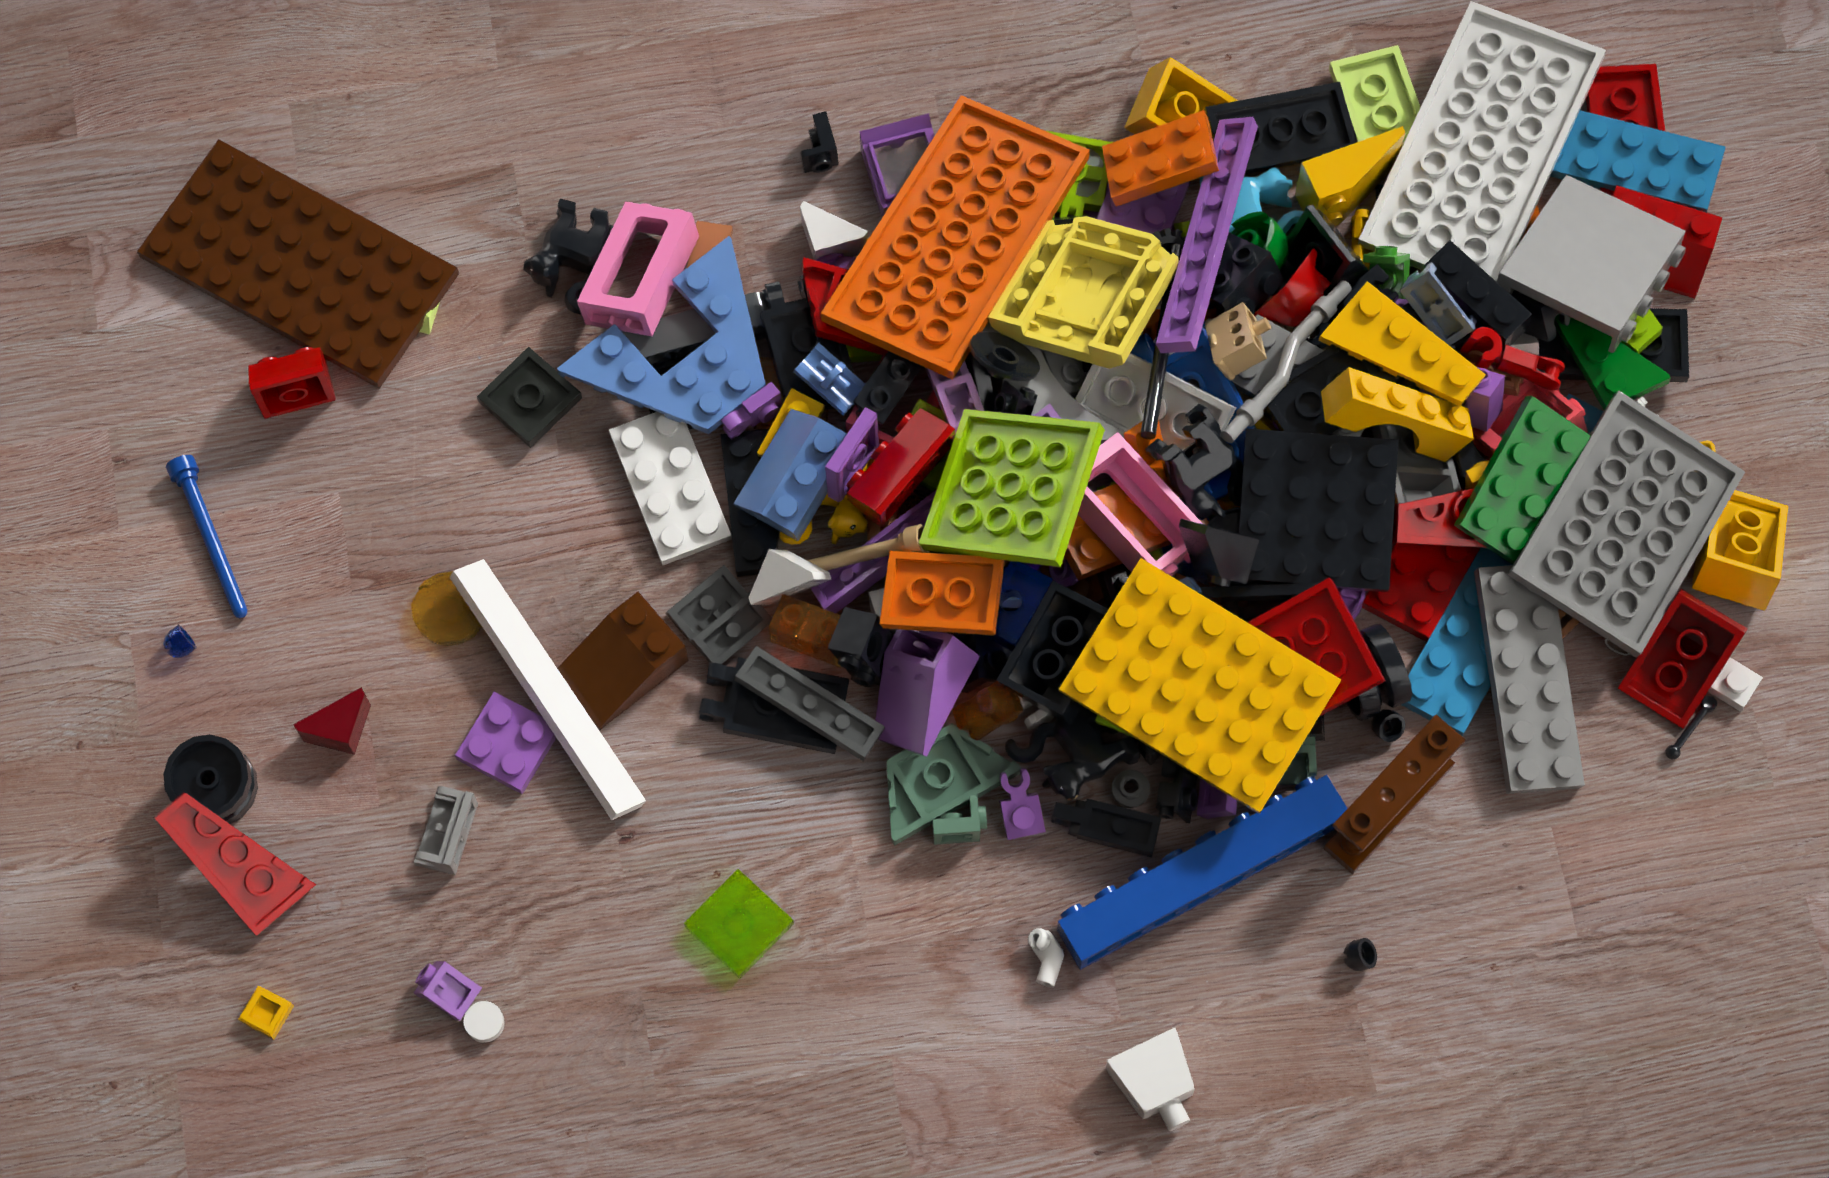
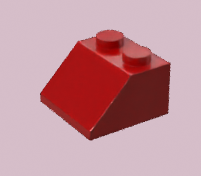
(291, 382)

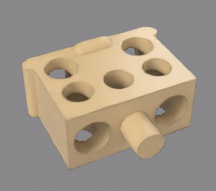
(1236, 340)

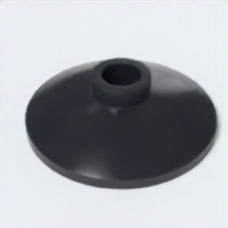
(1004, 356)

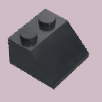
(1334, 255)

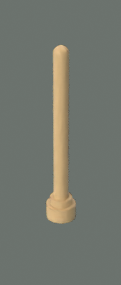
(907, 542)

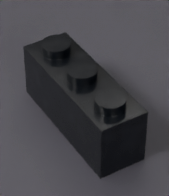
(1480, 294)

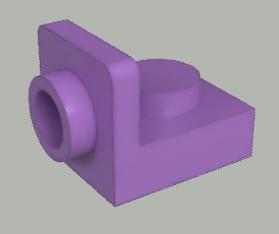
(446, 988)

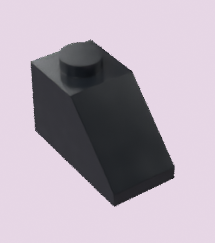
(1219, 552)

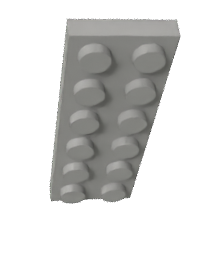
(1528, 685)

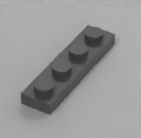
(809, 703)

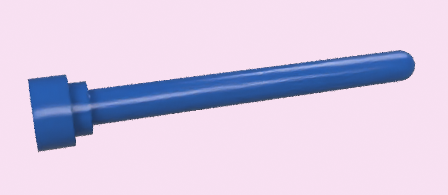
(184, 472)

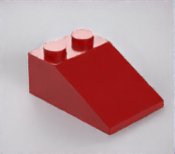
(1682, 658)

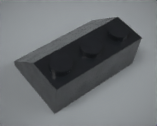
(1050, 650)

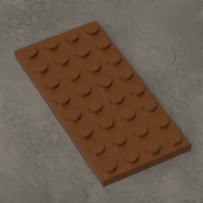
(298, 263)

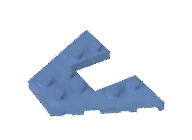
(705, 382)

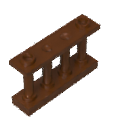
(1394, 794)

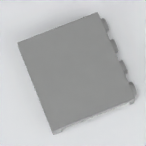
(1594, 259)

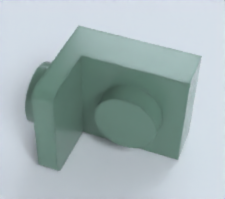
(959, 829)

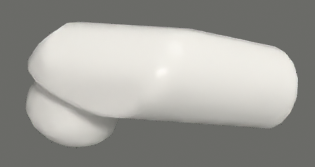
(1049, 953)

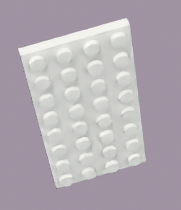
(1483, 141)

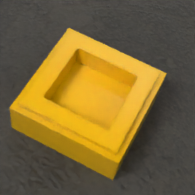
(266, 1012)

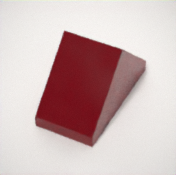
(337, 724)

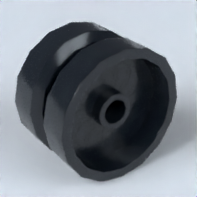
(1395, 689)
(201, 758)

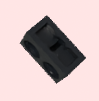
(860, 645)

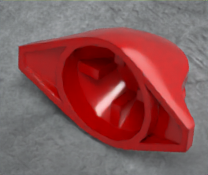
(1295, 299)

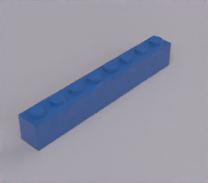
(1200, 872)

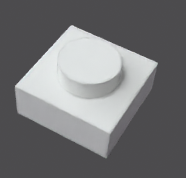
(1735, 684)

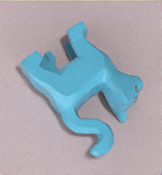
(1269, 189)

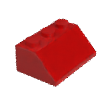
(1698, 239)
(900, 465)

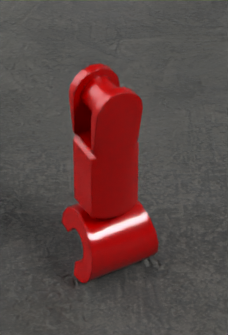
(1513, 360)

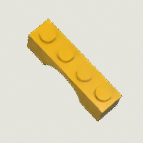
(1363, 400)

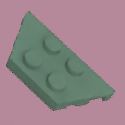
(941, 782)

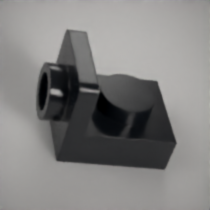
(824, 150)

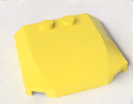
(1085, 290)

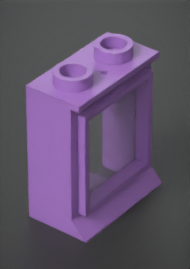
(892, 154)

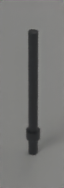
(1158, 371)

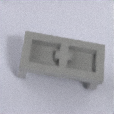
(447, 830)

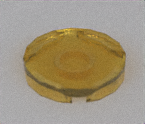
(443, 613)

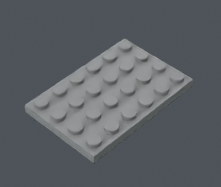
(1626, 524)

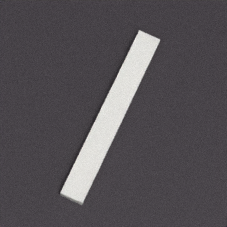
(547, 689)

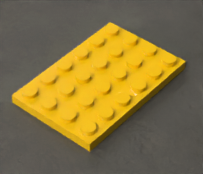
(1199, 685)

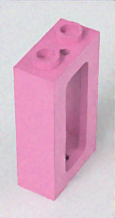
(643, 310)
(1149, 494)

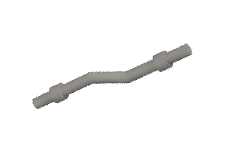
(1252, 410)

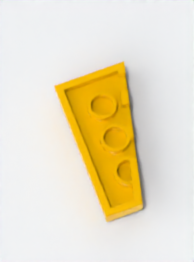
(1391, 338)

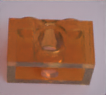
(804, 628)

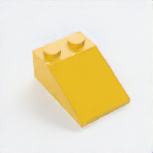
(1170, 94)
(1347, 175)
(1743, 552)

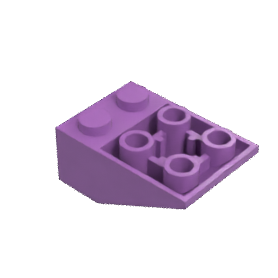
(920, 686)

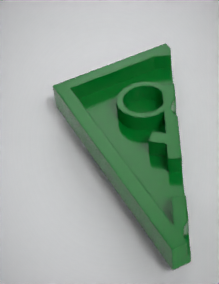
(1609, 371)

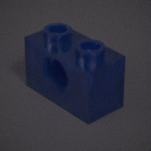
(1029, 587)

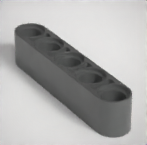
(687, 330)

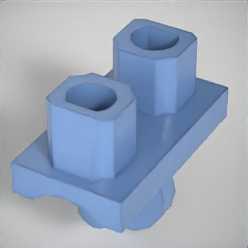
(830, 378)

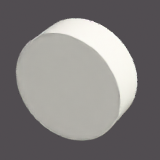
(484, 1021)

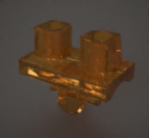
(987, 711)

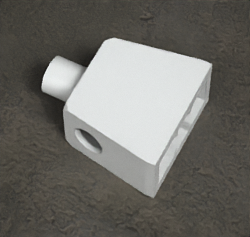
(1155, 1078)

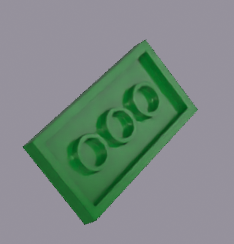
(1521, 478)

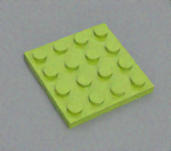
(1012, 487)

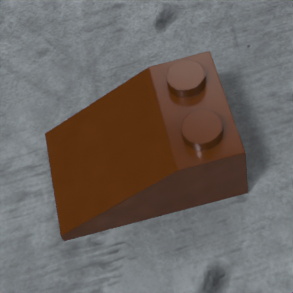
(622, 660)

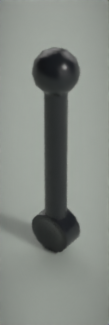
(1708, 704)

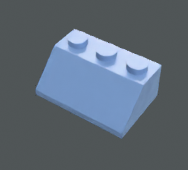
(791, 474)

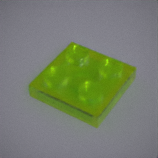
(739, 923)

